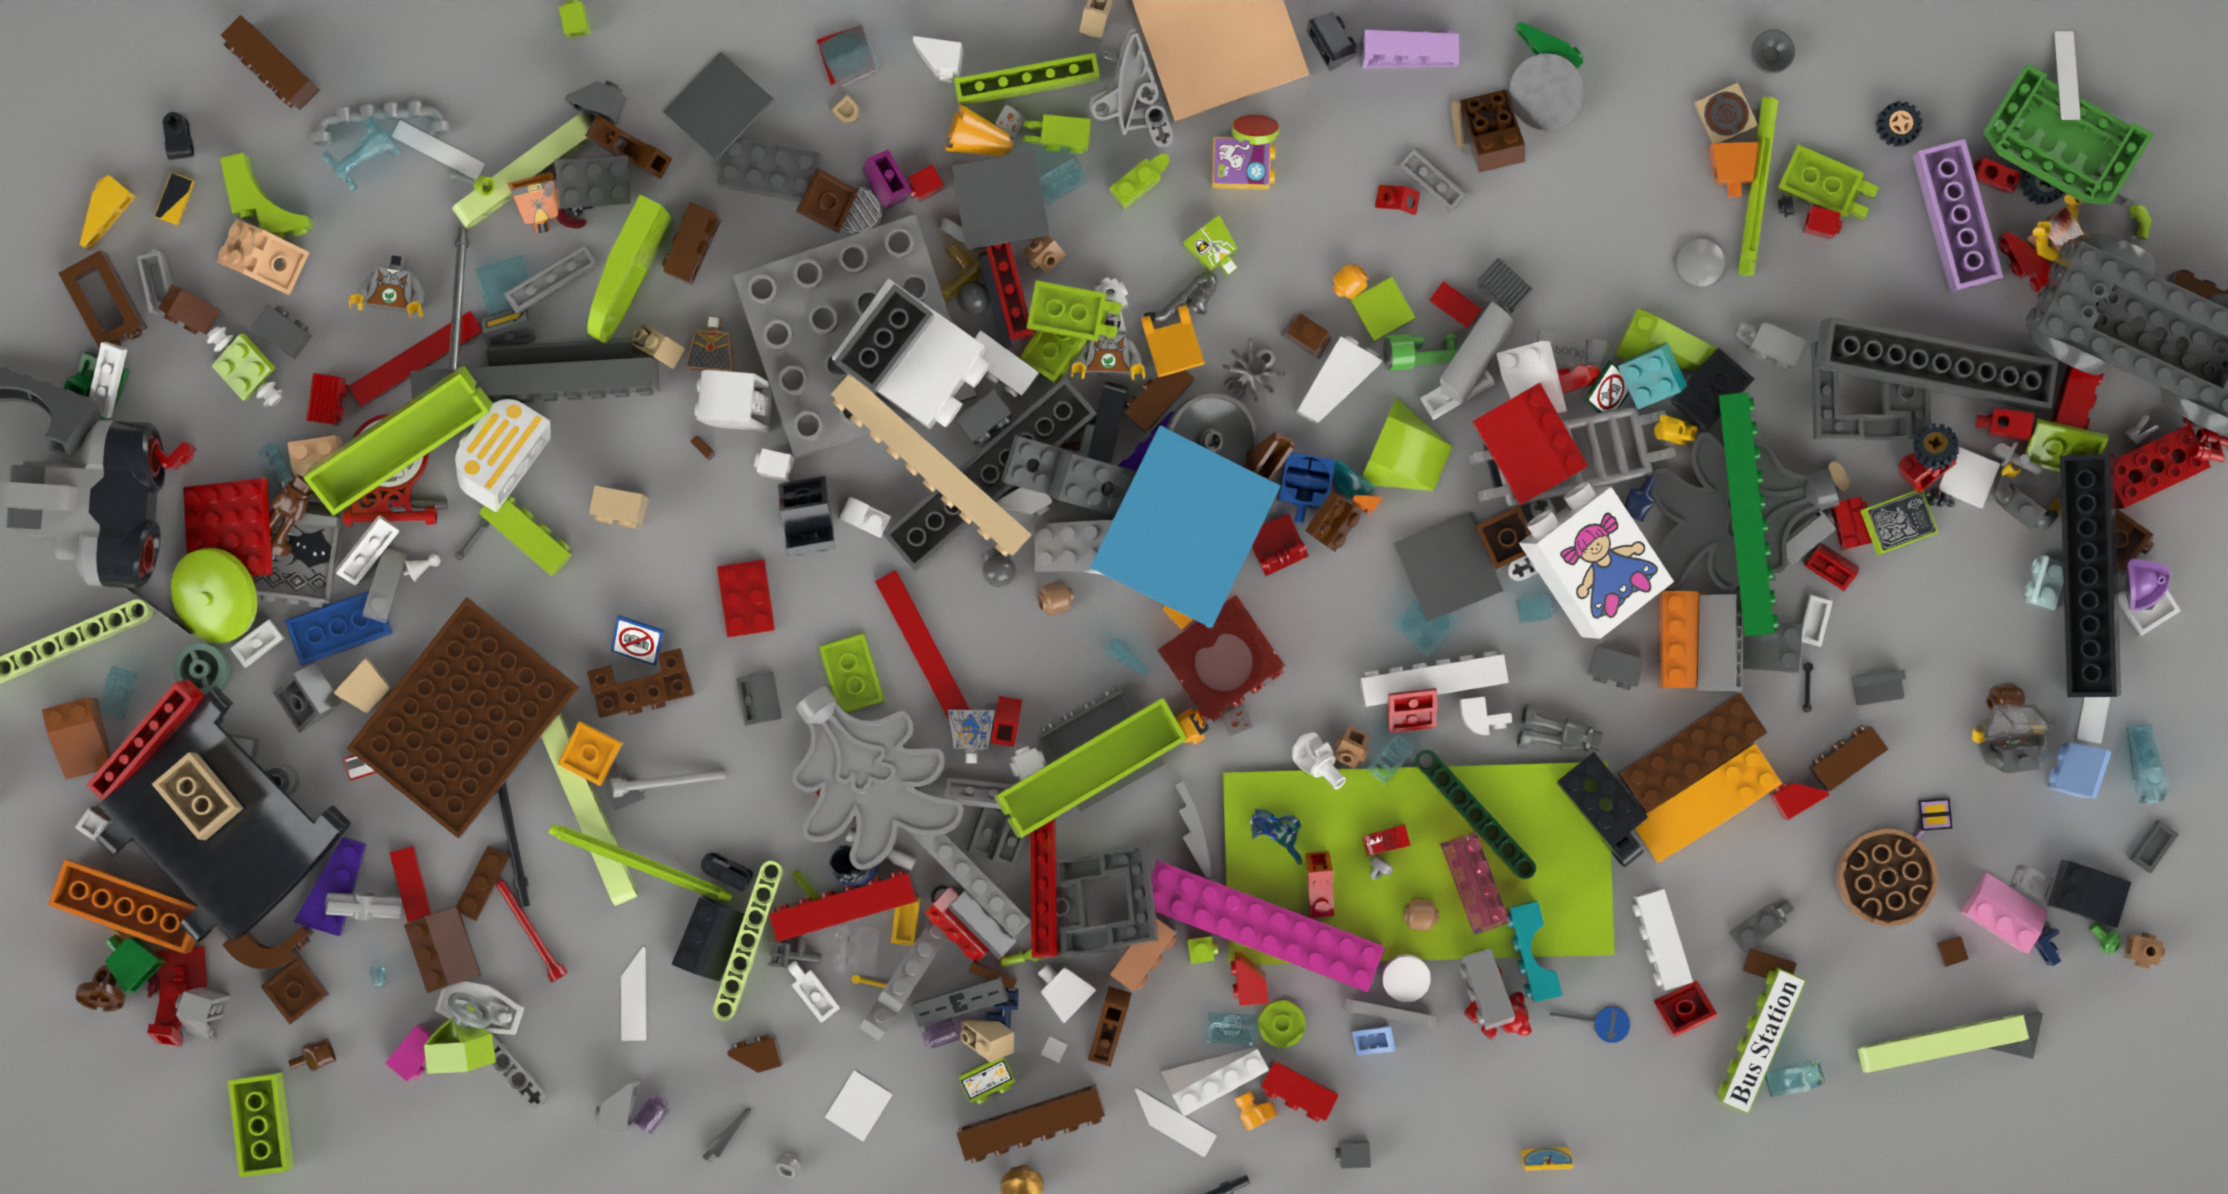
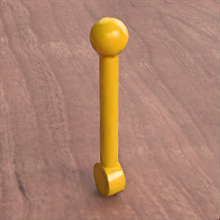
(857, 979)

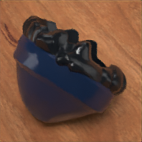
(845, 871)

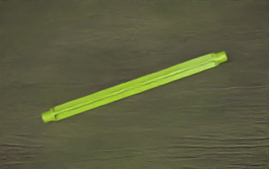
(640, 863)

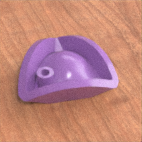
(2145, 583)

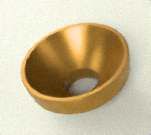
(1021, 1181)

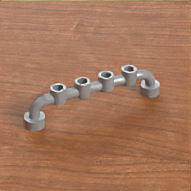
(390, 113)

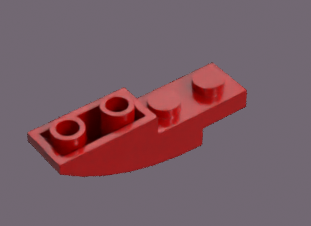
(2024, 260)

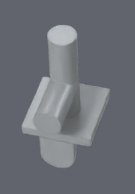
(2006, 453)

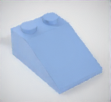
(2079, 770)

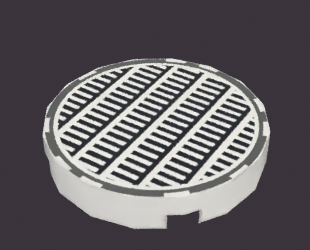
(864, 212)

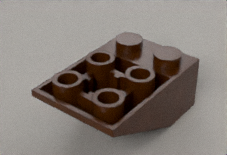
(1493, 131)

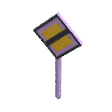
(1934, 815)

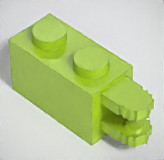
(1060, 133)
(1139, 180)

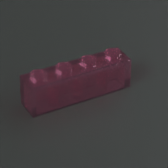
(1475, 882)

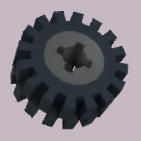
(2038, 189)

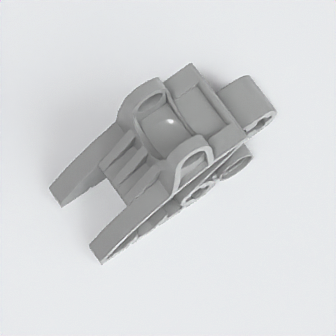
(1127, 85)

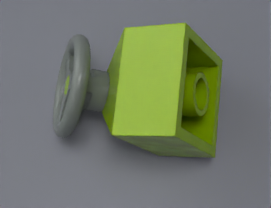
(461, 1041)

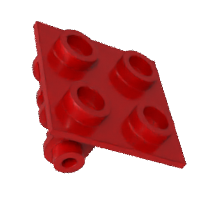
(1278, 545)

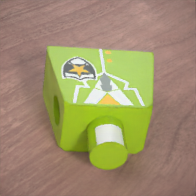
(1213, 246)

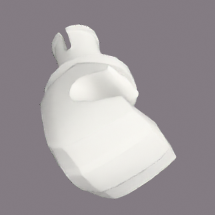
(1317, 759)

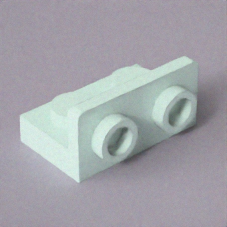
(2045, 583)

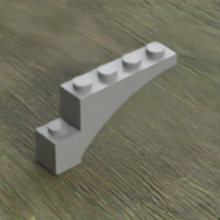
(903, 981)

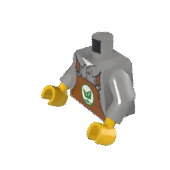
(391, 289)
(1109, 357)

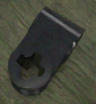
(177, 141)

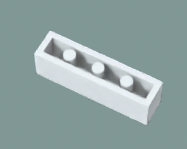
(1662, 938)

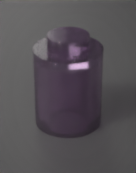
(940, 1033)
(651, 1113)

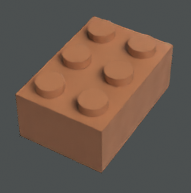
(1139, 958)

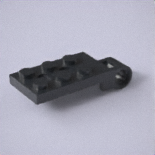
(1611, 825)

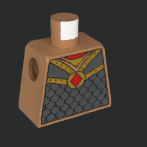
(711, 348)

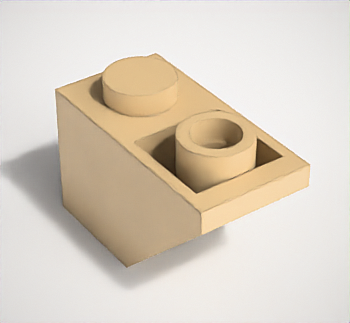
(657, 346)
(987, 1038)

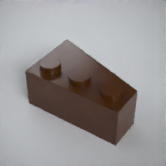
(691, 243)

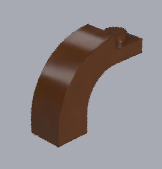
(621, 143)
(256, 955)

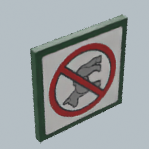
(1608, 389)

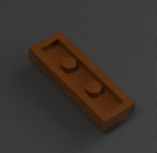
(482, 882)

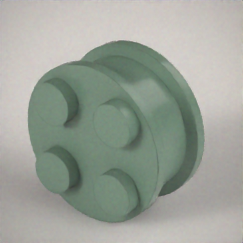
(204, 666)

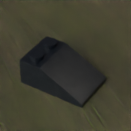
(2089, 893)

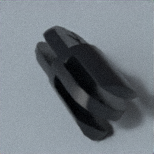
(726, 871)

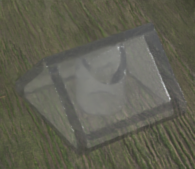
(2016, 722)

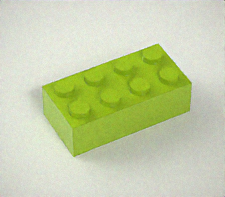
(260, 1124)

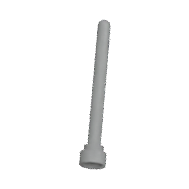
(621, 786)

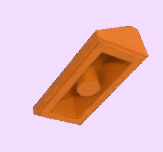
(1366, 503)

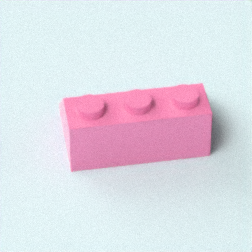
(2005, 913)

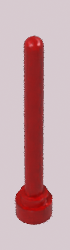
(554, 969)

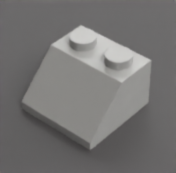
(619, 1109)

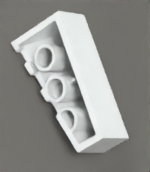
(1209, 1079)

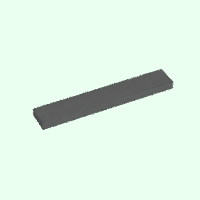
(559, 352)

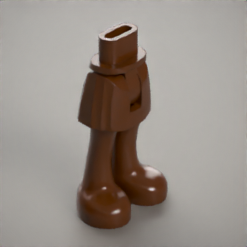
(292, 504)

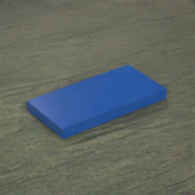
(334, 629)

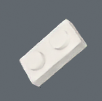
(257, 643)

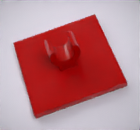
(183, 968)

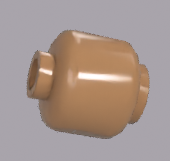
(1055, 598)
(1421, 914)

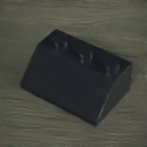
(708, 939)

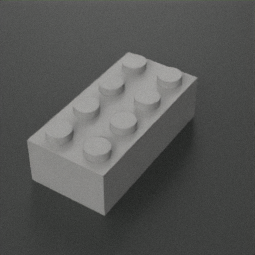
(1068, 545)

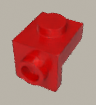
(181, 455)

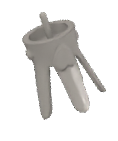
(2136, 433)

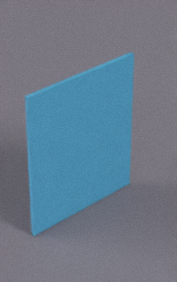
(1185, 526)

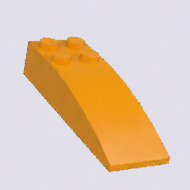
(1708, 802)

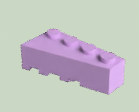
(1409, 49)

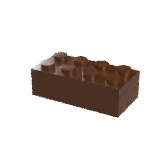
(264, 58)

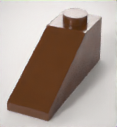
(1109, 1026)

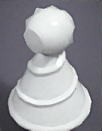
(417, 567)

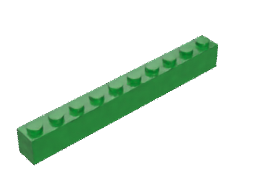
(1746, 514)

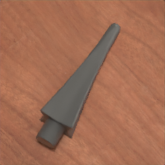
(718, 1145)

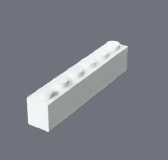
(1445, 677)

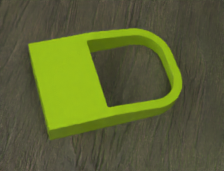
(627, 266)

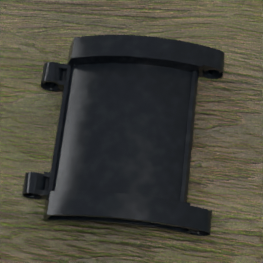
(248, 861)

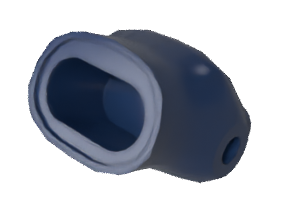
(1639, 500)

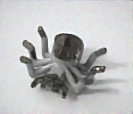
(1254, 369)

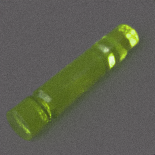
(805, 886)

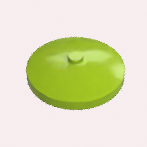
(214, 595)

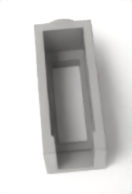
(151, 258)
(1808, 535)

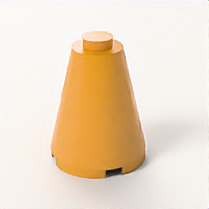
(977, 135)

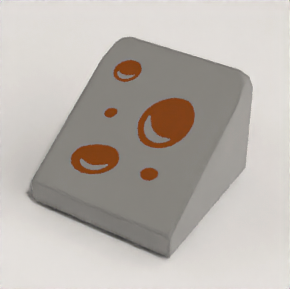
(1010, 121)
(1237, 720)

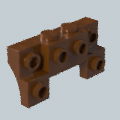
(642, 692)

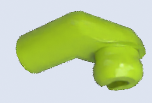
(2143, 218)

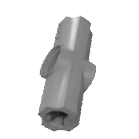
(363, 905)

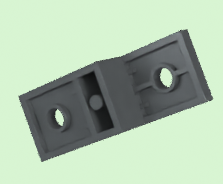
(1067, 475)

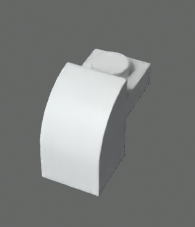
(865, 517)
(1475, 717)

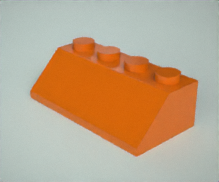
(1678, 638)

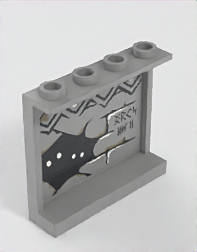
(309, 567)

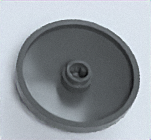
(1217, 424)

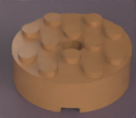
(1861, 871)

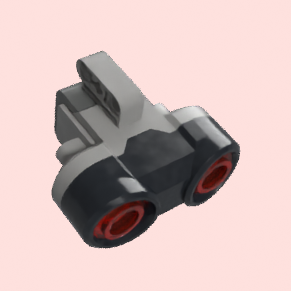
(95, 503)

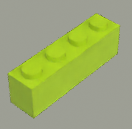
(529, 536)

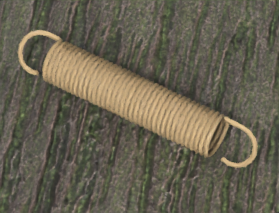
(1458, 123)

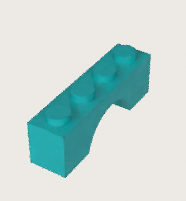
(1541, 982)

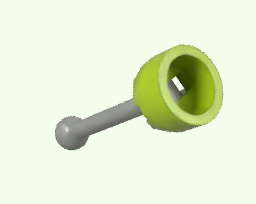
(481, 181)

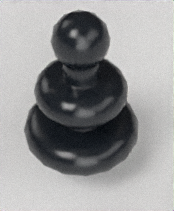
(1937, 498)

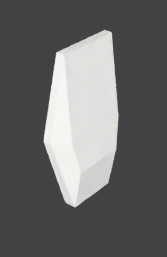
(504, 1011)

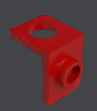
(1396, 197)

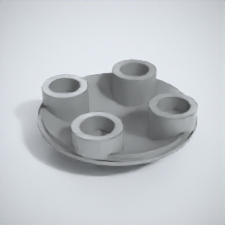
(1700, 262)

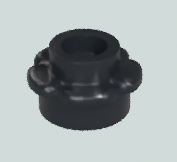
(1786, 205)

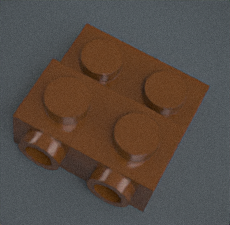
(1333, 522)
(2131, 540)

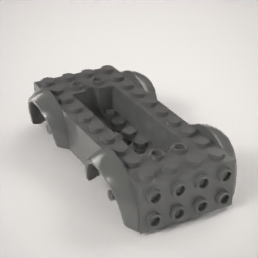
(2089, 314)

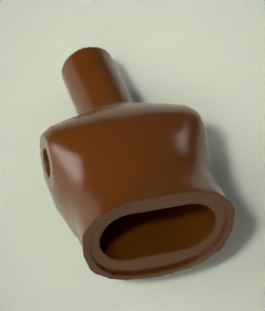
(314, 1055)

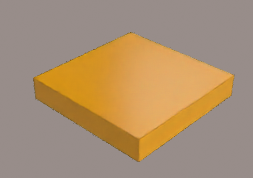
(590, 753)

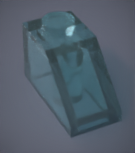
(1795, 1078)

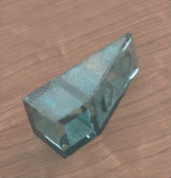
(2146, 765)

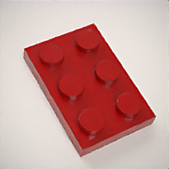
(746, 598)

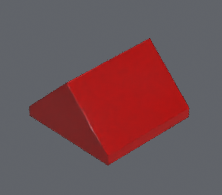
(1685, 1009)

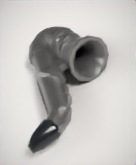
(1198, 291)

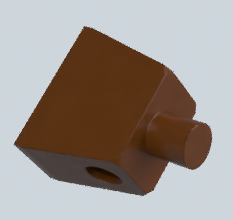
(1306, 334)

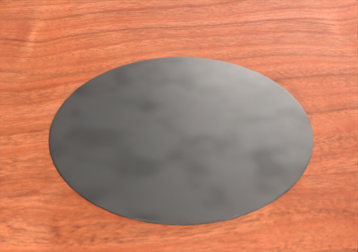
(1546, 91)

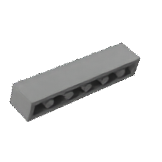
(975, 882)

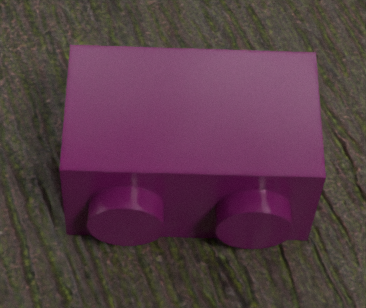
(886, 179)

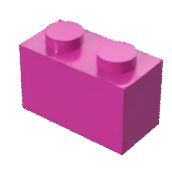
(410, 1054)

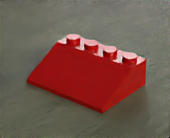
(1530, 443)

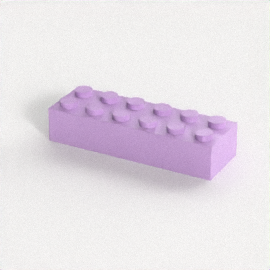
(1957, 216)

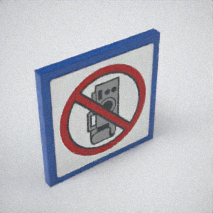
(637, 640)

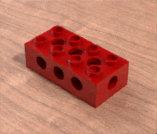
(2167, 470)

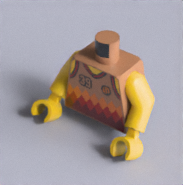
(2056, 230)

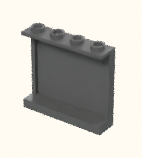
(1087, 724)

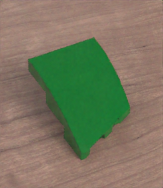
(82, 381)

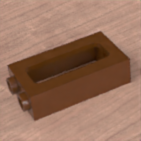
(133, 321)

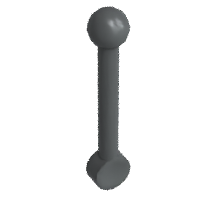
(459, 555)

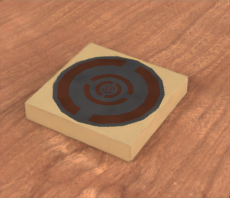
(1725, 114)

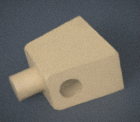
(364, 686)

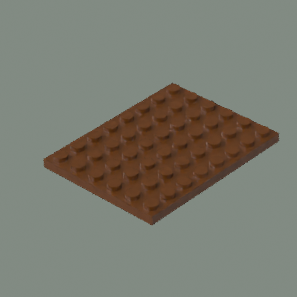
(463, 717)

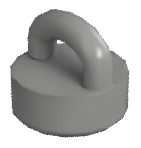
(1379, 867)
(788, 1165)

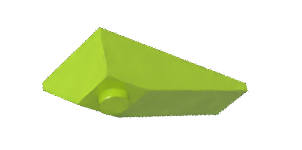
(1649, 331)

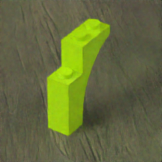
(248, 198)

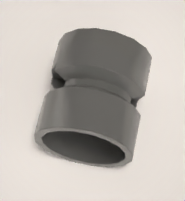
(285, 777)

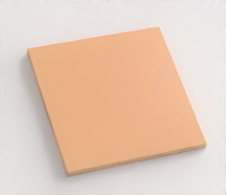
(1218, 50)

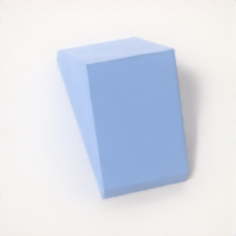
(1374, 1040)

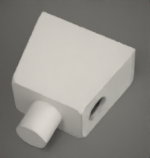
(1065, 990)

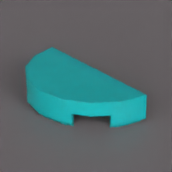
(1350, 481)

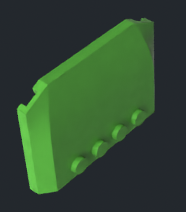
(2077, 156)

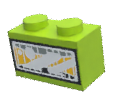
(987, 1079)

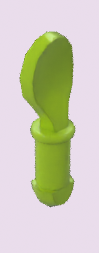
(1016, 958)

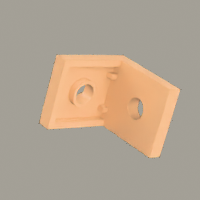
(254, 252)

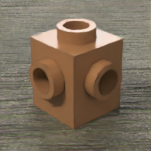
(1043, 254)
(1350, 751)
(2144, 950)

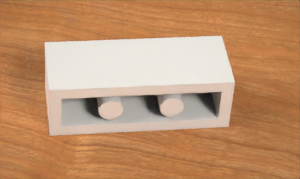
(1006, 367)

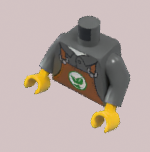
(2022, 505)
(2014, 753)

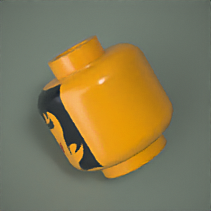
(1192, 725)

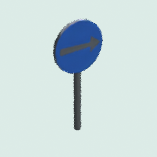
(1610, 1023)

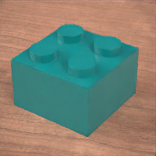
(1652, 375)

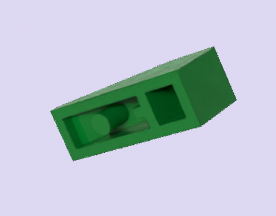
(1542, 43)

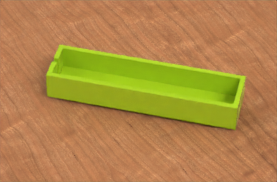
(398, 440)
(1090, 767)

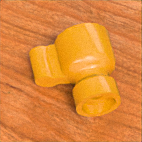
(1252, 1114)

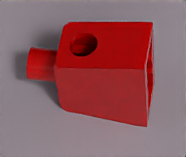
(2017, 424)

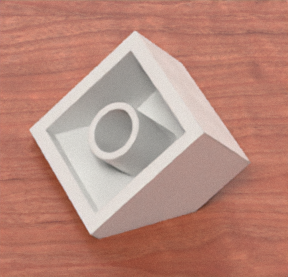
(941, 57)

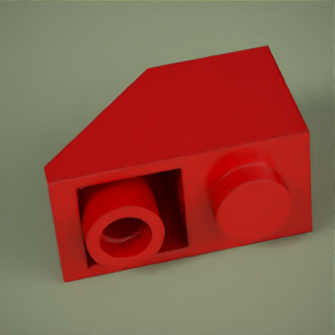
(1006, 721)
(1251, 981)

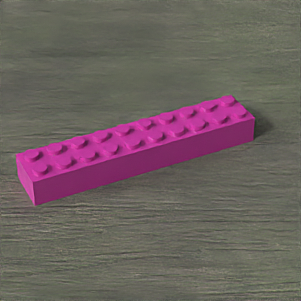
(1265, 926)

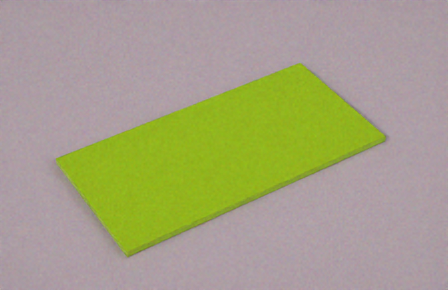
(1569, 857)

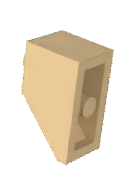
(1095, 17)

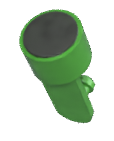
(1401, 355)

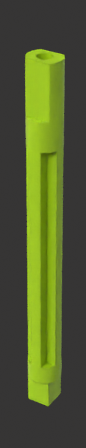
(1758, 187)

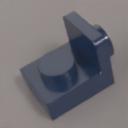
(2047, 949)

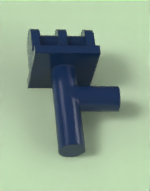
(1006, 1007)

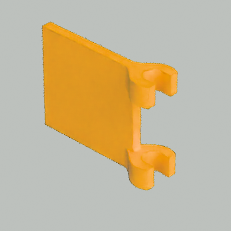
(1173, 346)

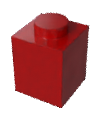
(925, 183)
(1822, 222)

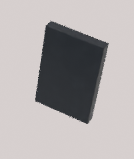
(1701, 396)

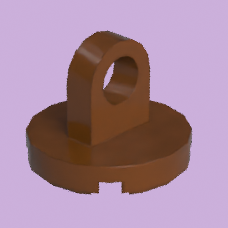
(101, 992)

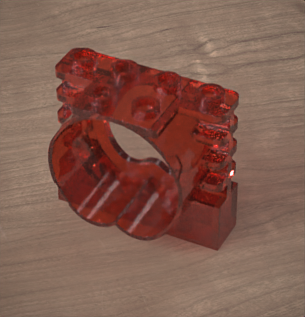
(1181, 653)

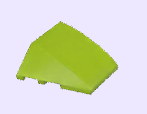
(1407, 452)

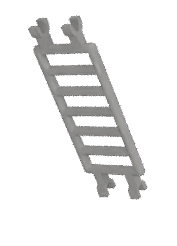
(1601, 478)

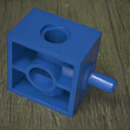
(1306, 482)

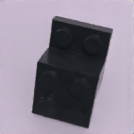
(806, 516)

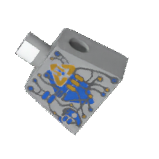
(971, 731)

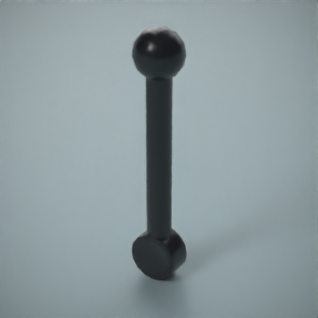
(1808, 667)

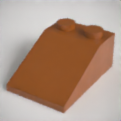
(77, 736)

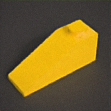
(105, 207)

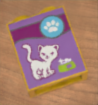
(1242, 164)

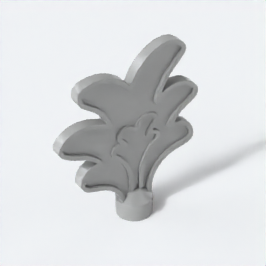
(870, 778)

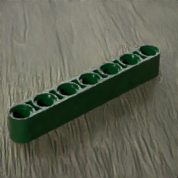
(1485, 820)

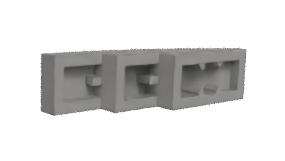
(1195, 838)

